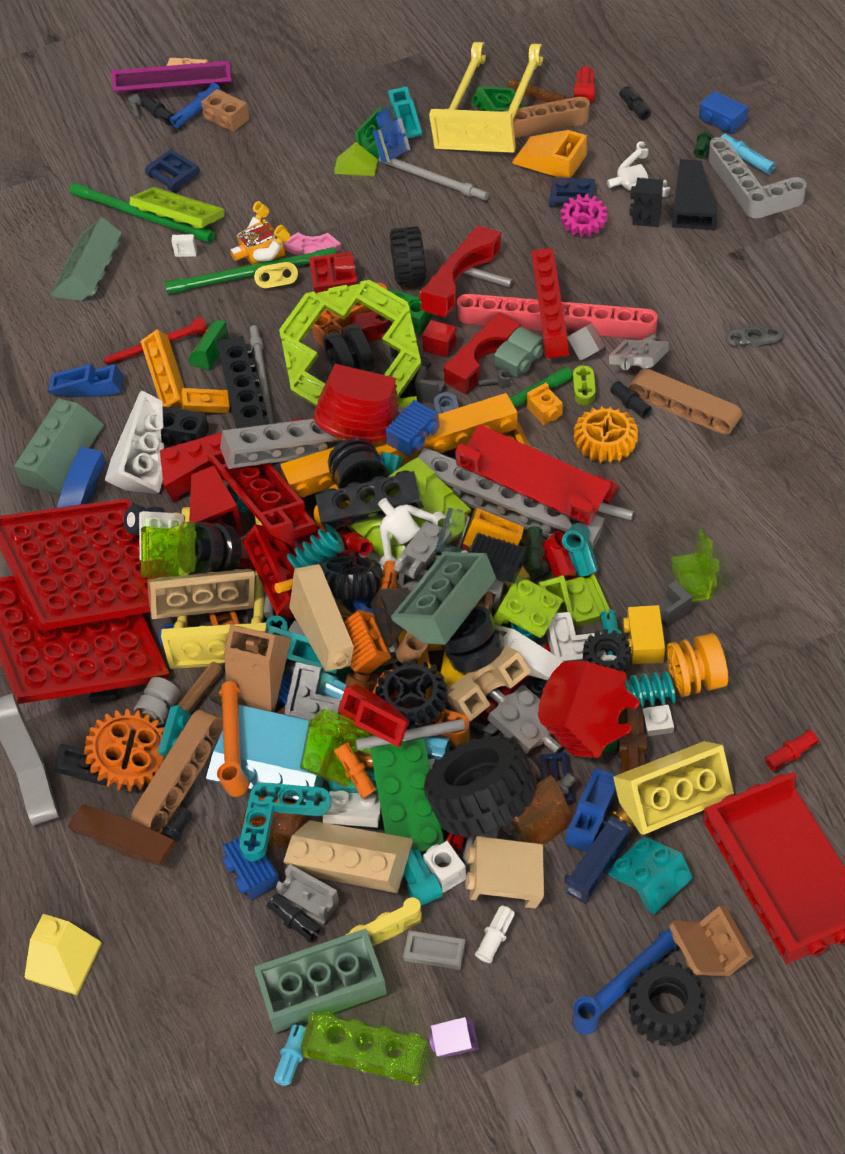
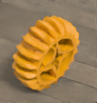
(605, 434)

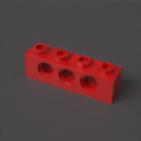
(271, 565)

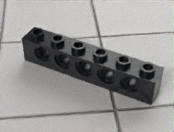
(242, 383)

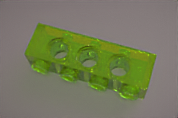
(404, 1068)

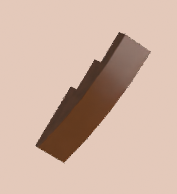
(122, 834)

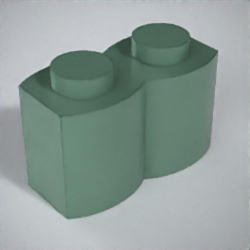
(519, 351)

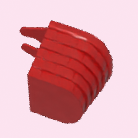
(357, 404)
(584, 707)

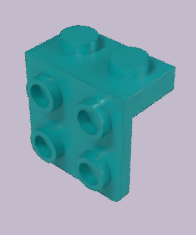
(652, 871)

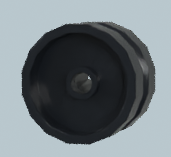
(349, 348)
(216, 548)
(474, 642)

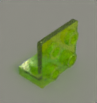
(168, 550)
(697, 570)
(323, 736)

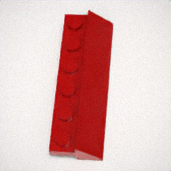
(268, 498)

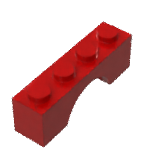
(463, 370)

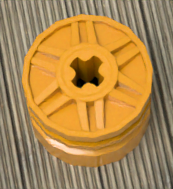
(701, 663)

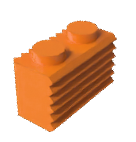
(368, 644)

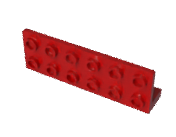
(533, 474)

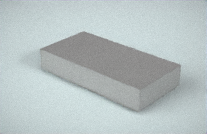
(434, 950)

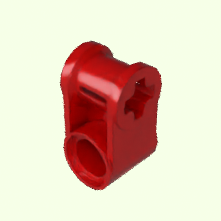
(371, 325)

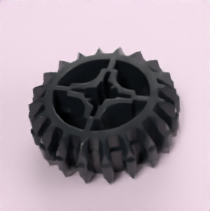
(352, 576)
(411, 683)

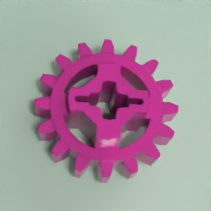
(584, 215)

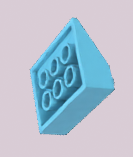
(269, 750)

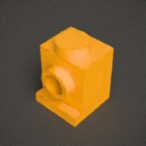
(544, 404)

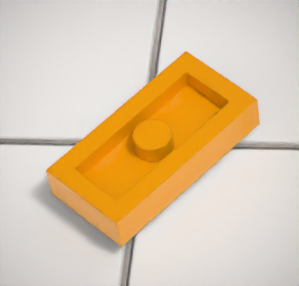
(205, 400)

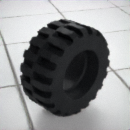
(480, 786)

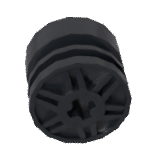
(355, 462)

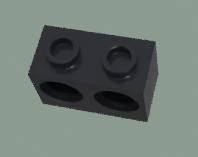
(647, 202)
(182, 426)

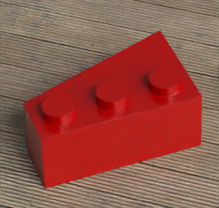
(184, 460)

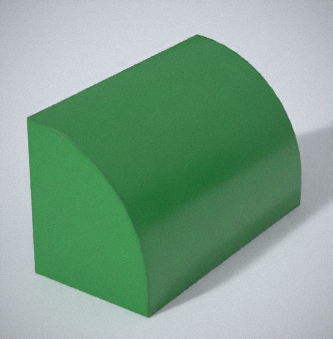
(206, 350)

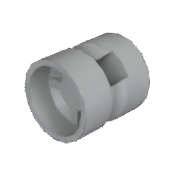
(157, 700)

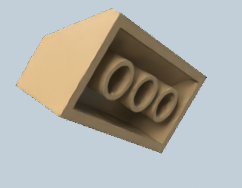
(201, 593)
(349, 855)

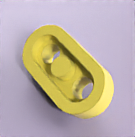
(276, 275)

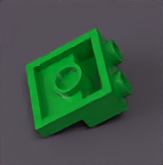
(494, 98)

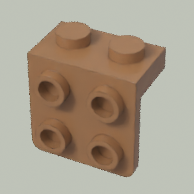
(712, 944)

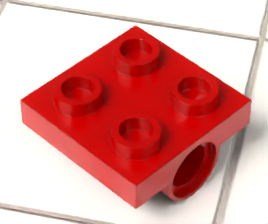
(332, 271)

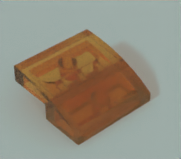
(545, 816)

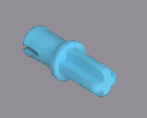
(290, 1056)

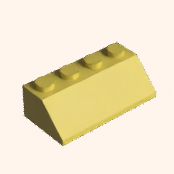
(674, 786)

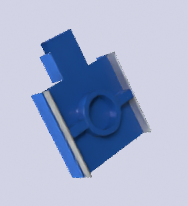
(394, 142)

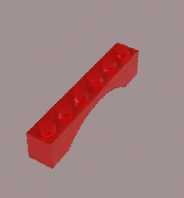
(478, 248)
(550, 303)

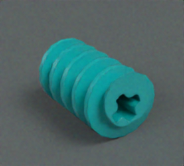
(323, 548)
(652, 688)

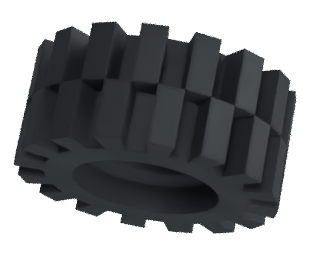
(609, 642)

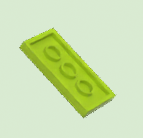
(177, 207)

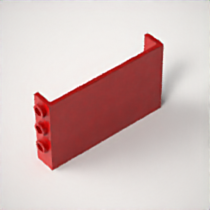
(782, 865)

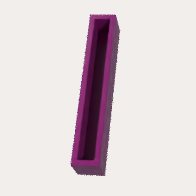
(172, 77)

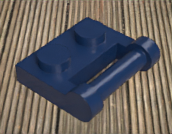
(174, 164)
(566, 188)

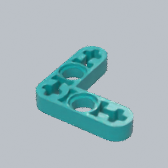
(267, 808)

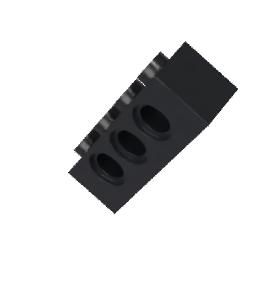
(359, 511)

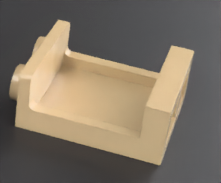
(506, 870)

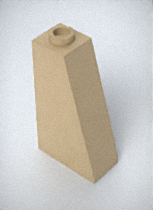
(320, 618)

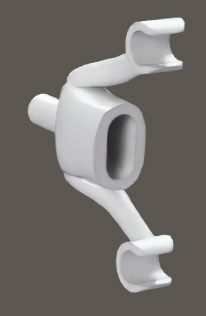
(628, 175)
(401, 525)

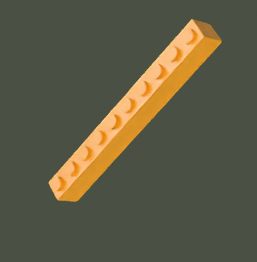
(311, 472)

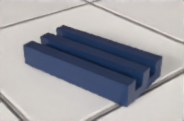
(552, 758)

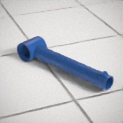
(619, 984)

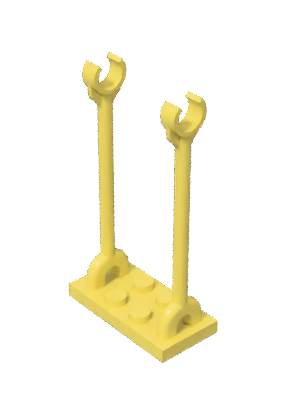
(480, 129)
(206, 644)

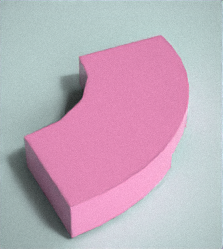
(300, 244)

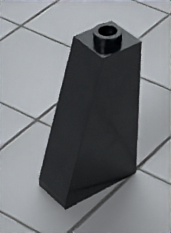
(693, 198)

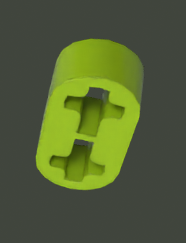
(588, 385)

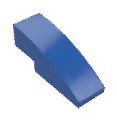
(87, 381)
(82, 478)
(591, 810)

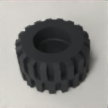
(408, 255)
(675, 982)

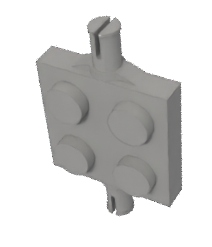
(639, 352)
(519, 718)

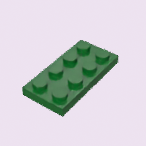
(401, 793)

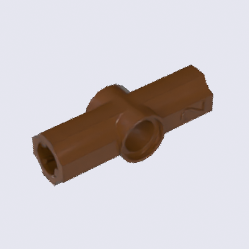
(633, 746)

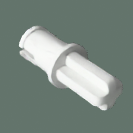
(495, 934)

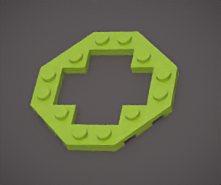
(341, 301)

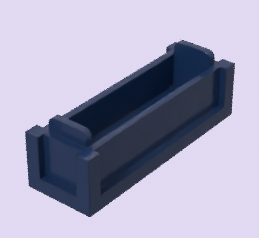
(598, 860)

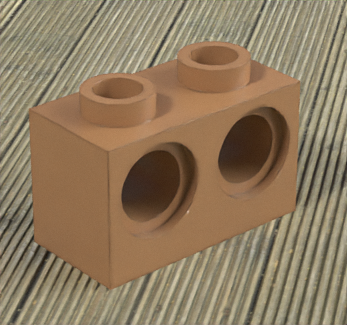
(225, 110)

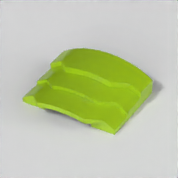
(435, 498)

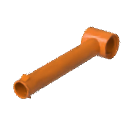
(230, 772)

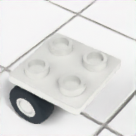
(138, 517)

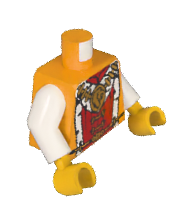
(260, 241)

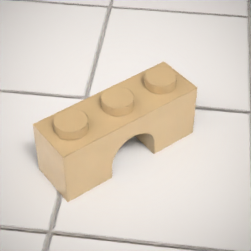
(470, 692)

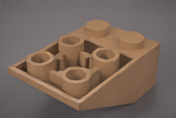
(256, 665)

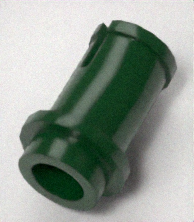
(703, 144)

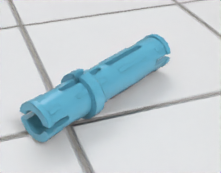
(751, 156)

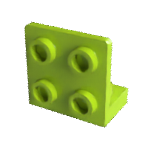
(528, 607)

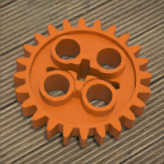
(103, 744)

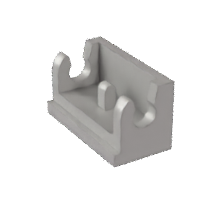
(309, 894)

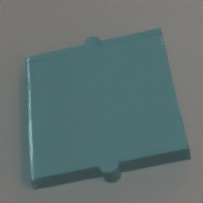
(452, 531)

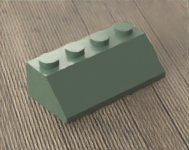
(87, 261)
(55, 445)
(445, 596)
(320, 980)

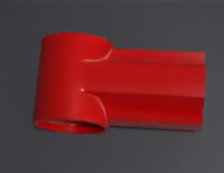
(585, 83)
(558, 557)

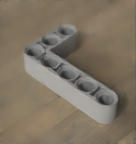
(746, 189)
(26, 761)

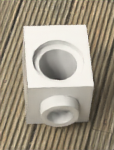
(446, 876)

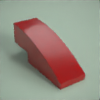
(373, 714)

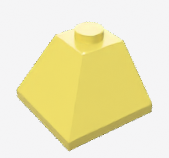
(60, 954)

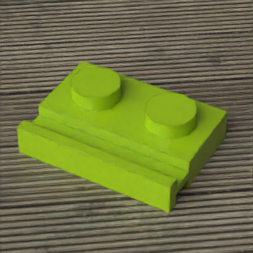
(586, 600)

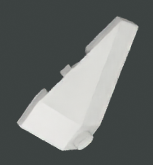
(137, 455)

